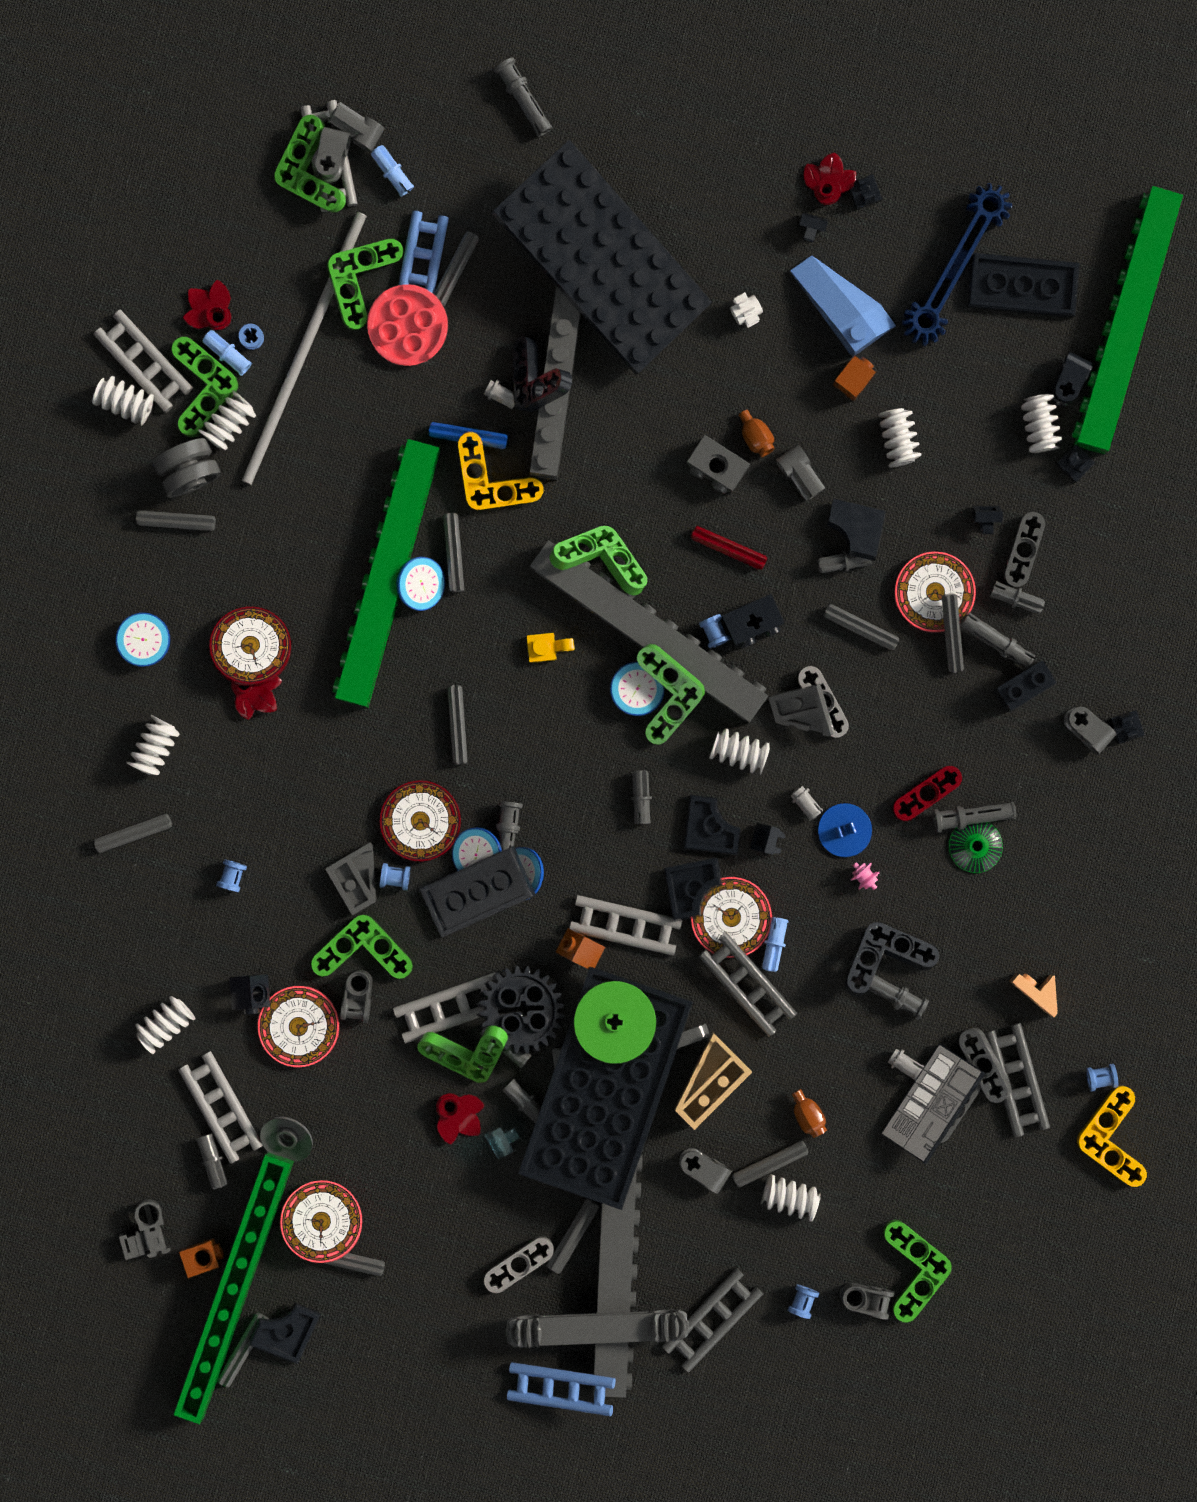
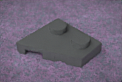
(803, 709)
(355, 878)

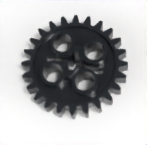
(517, 986)

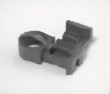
(146, 1239)

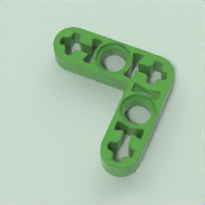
(299, 174)
(349, 276)
(211, 390)
(606, 551)
(677, 688)
(368, 941)
(440, 1050)
(925, 1272)

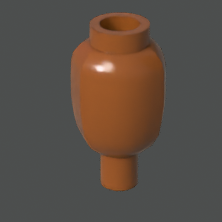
(756, 434)
(809, 1115)

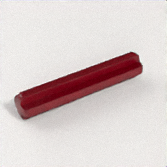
(728, 547)

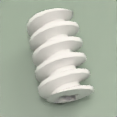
(123, 400)
(228, 421)
(1040, 423)
(899, 437)
(153, 746)
(740, 751)
(163, 1024)
(790, 1197)

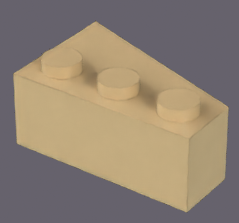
(711, 1082)

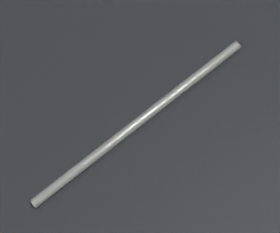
(300, 356)

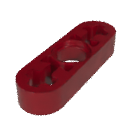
(939, 775)

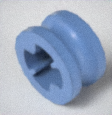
(259, 334)

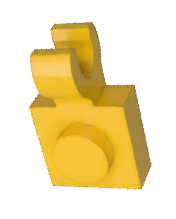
(544, 647)

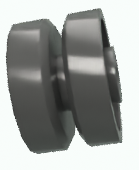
(186, 467)

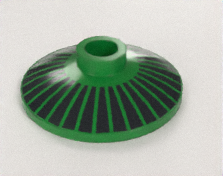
(966, 857)

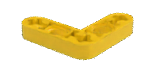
(482, 484)
(1102, 1135)

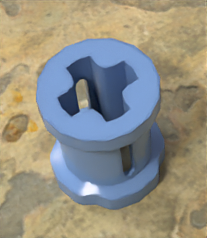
(715, 631)
(231, 875)
(395, 876)
(1102, 1077)
(803, 1301)

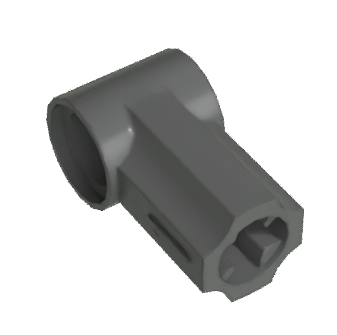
(364, 130)
(797, 467)

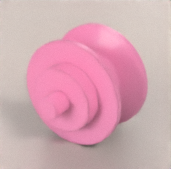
(864, 876)

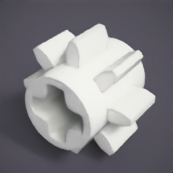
(746, 310)

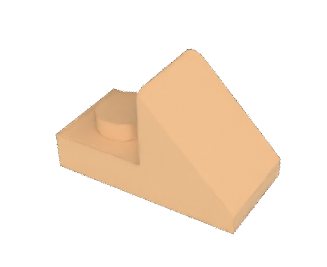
(1043, 996)

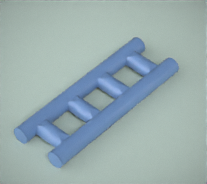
(433, 255)
(574, 1379)

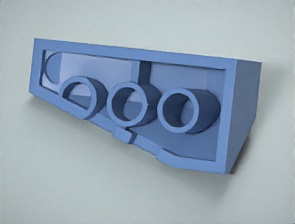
(846, 309)

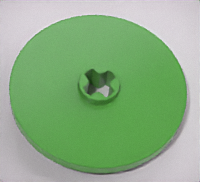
(602, 1004)

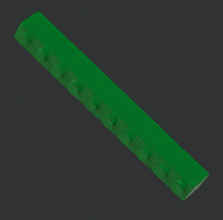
(1128, 319)
(380, 586)
(233, 1288)

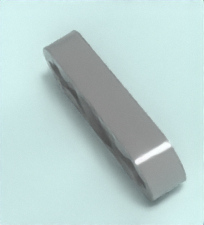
(834, 704)
(498, 1270)

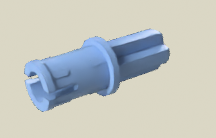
(391, 170)
(226, 352)
(774, 944)

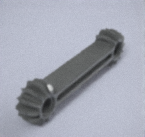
(597, 1328)

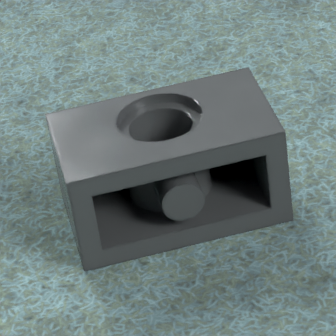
(709, 451)

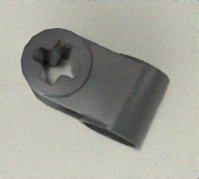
(332, 150)
(1092, 732)
(357, 998)
(708, 1171)
(872, 1300)

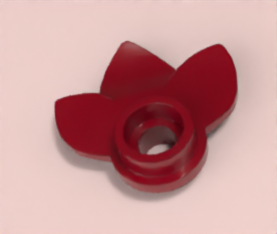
(829, 174)
(206, 305)
(256, 697)
(461, 1119)

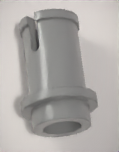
(500, 394)
(806, 803)
(905, 1064)

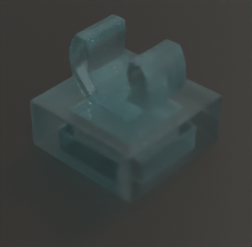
(501, 1141)

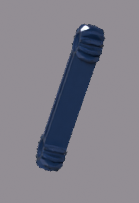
(957, 263)

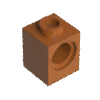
(855, 377)
(580, 949)
(192, 1264)

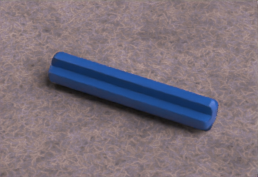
(453, 433)

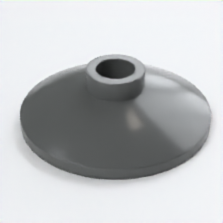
(286, 1138)

